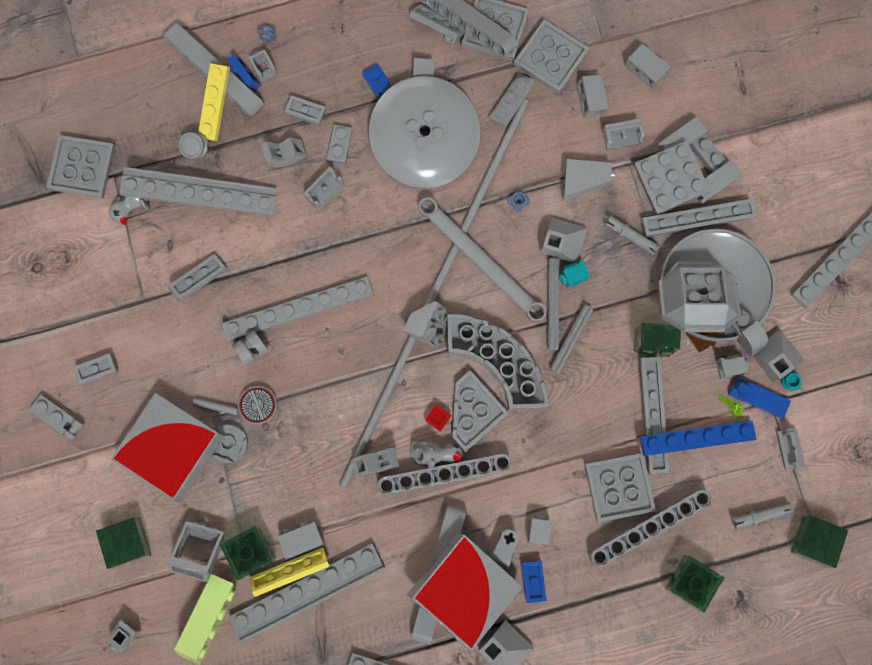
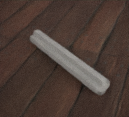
(571, 339)

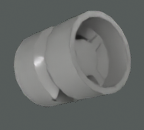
(250, 348)

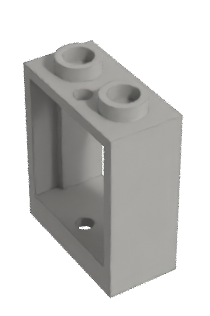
(189, 568)

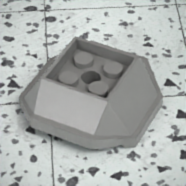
(694, 312)

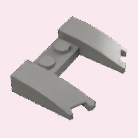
(721, 172)

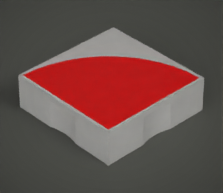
(167, 448)
(464, 591)

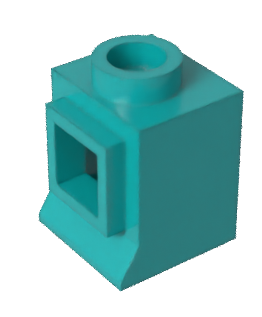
(574, 274)

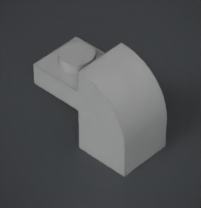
(284, 153)
(751, 334)
(375, 462)

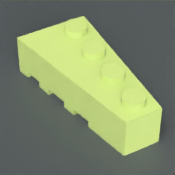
(204, 619)

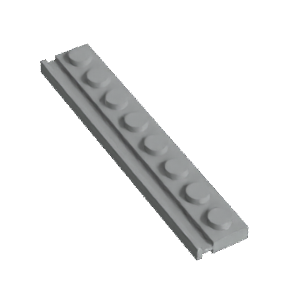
(197, 191)
(306, 593)

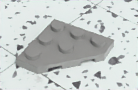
(474, 411)

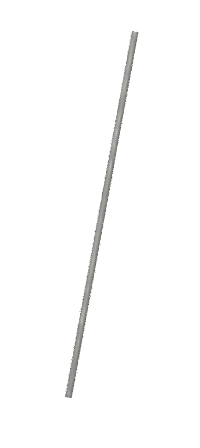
(434, 292)

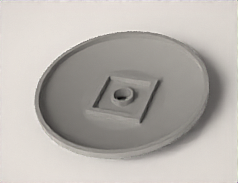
(417, 158)
(741, 260)

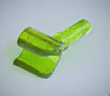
(737, 409)

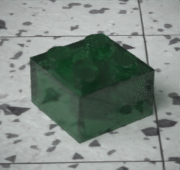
(657, 339)
(819, 541)
(123, 543)
(247, 553)
(694, 583)

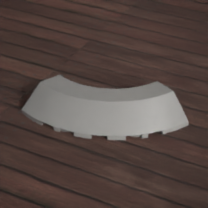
(502, 357)

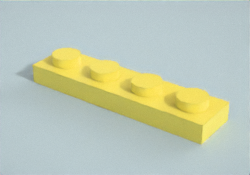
(214, 101)
(289, 572)

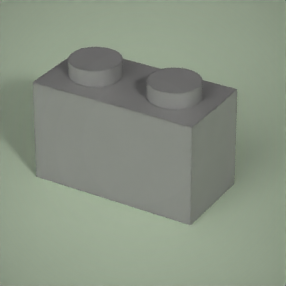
(647, 66)
(301, 539)

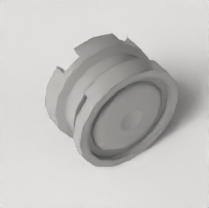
(193, 145)

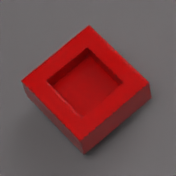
(438, 418)

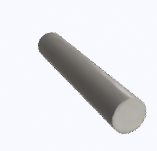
(215, 406)

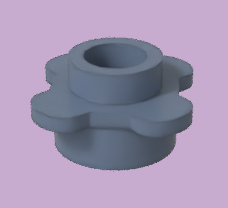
(266, 34)
(519, 195)

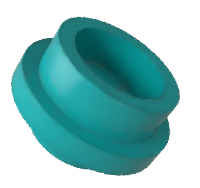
(791, 381)

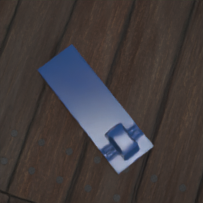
(759, 397)

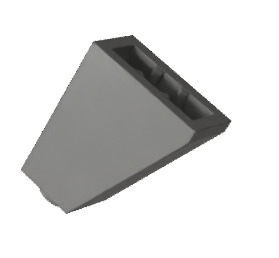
(585, 177)

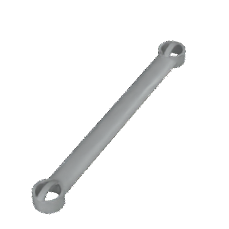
(482, 260)

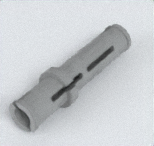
(632, 235)
(755, 517)

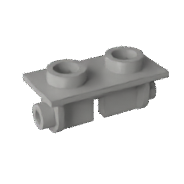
(791, 448)

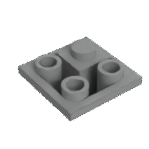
(564, 240)
(428, 324)
(778, 357)
(505, 646)

